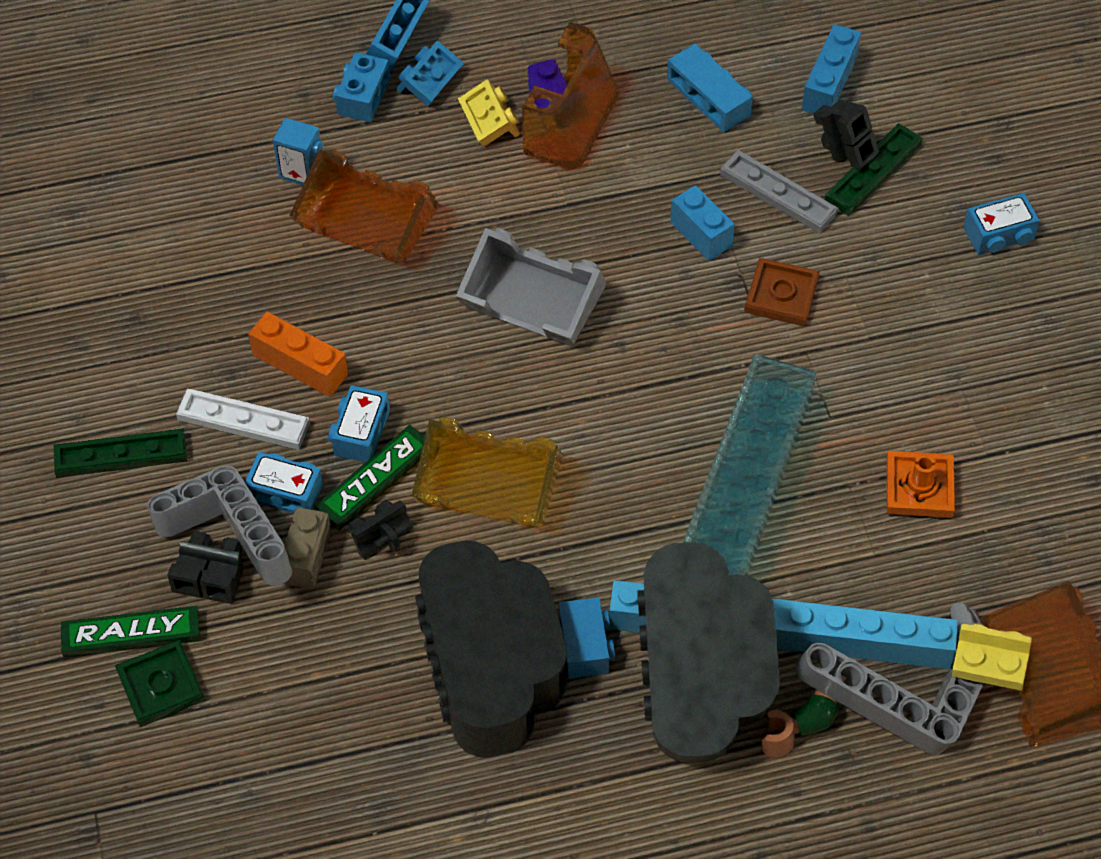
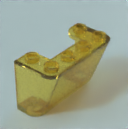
(486, 473)

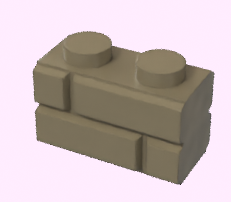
(307, 546)

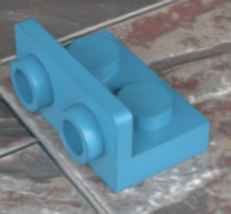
(431, 73)

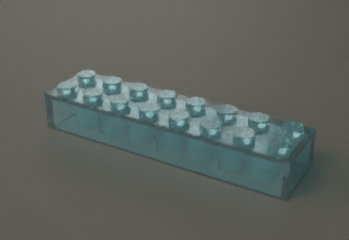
(752, 461)

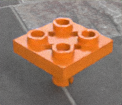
(920, 473)

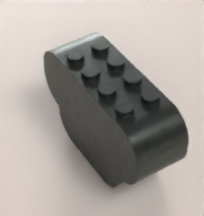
(490, 645)
(706, 649)

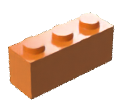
(298, 354)

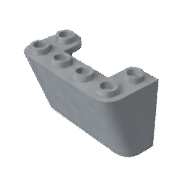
(530, 288)

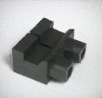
(847, 132)
(207, 568)

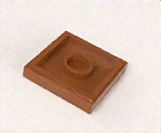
(782, 292)

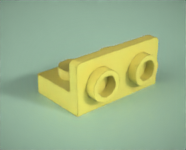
(488, 112)
(991, 656)

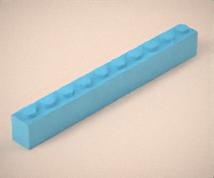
(846, 629)

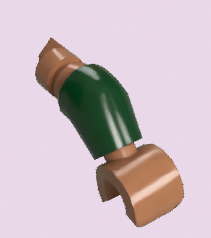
(807, 719)

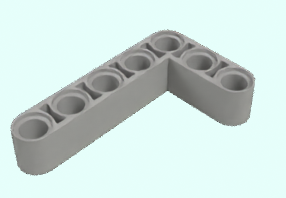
(227, 494)
(894, 698)

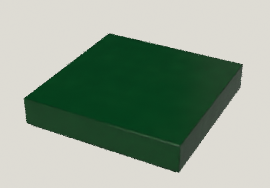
(159, 683)

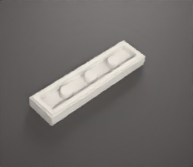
(243, 418)

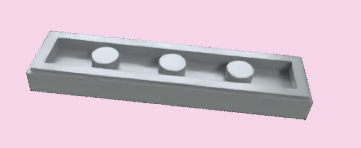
(779, 191)

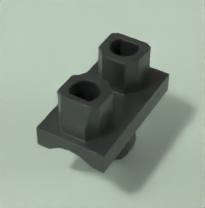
(382, 529)

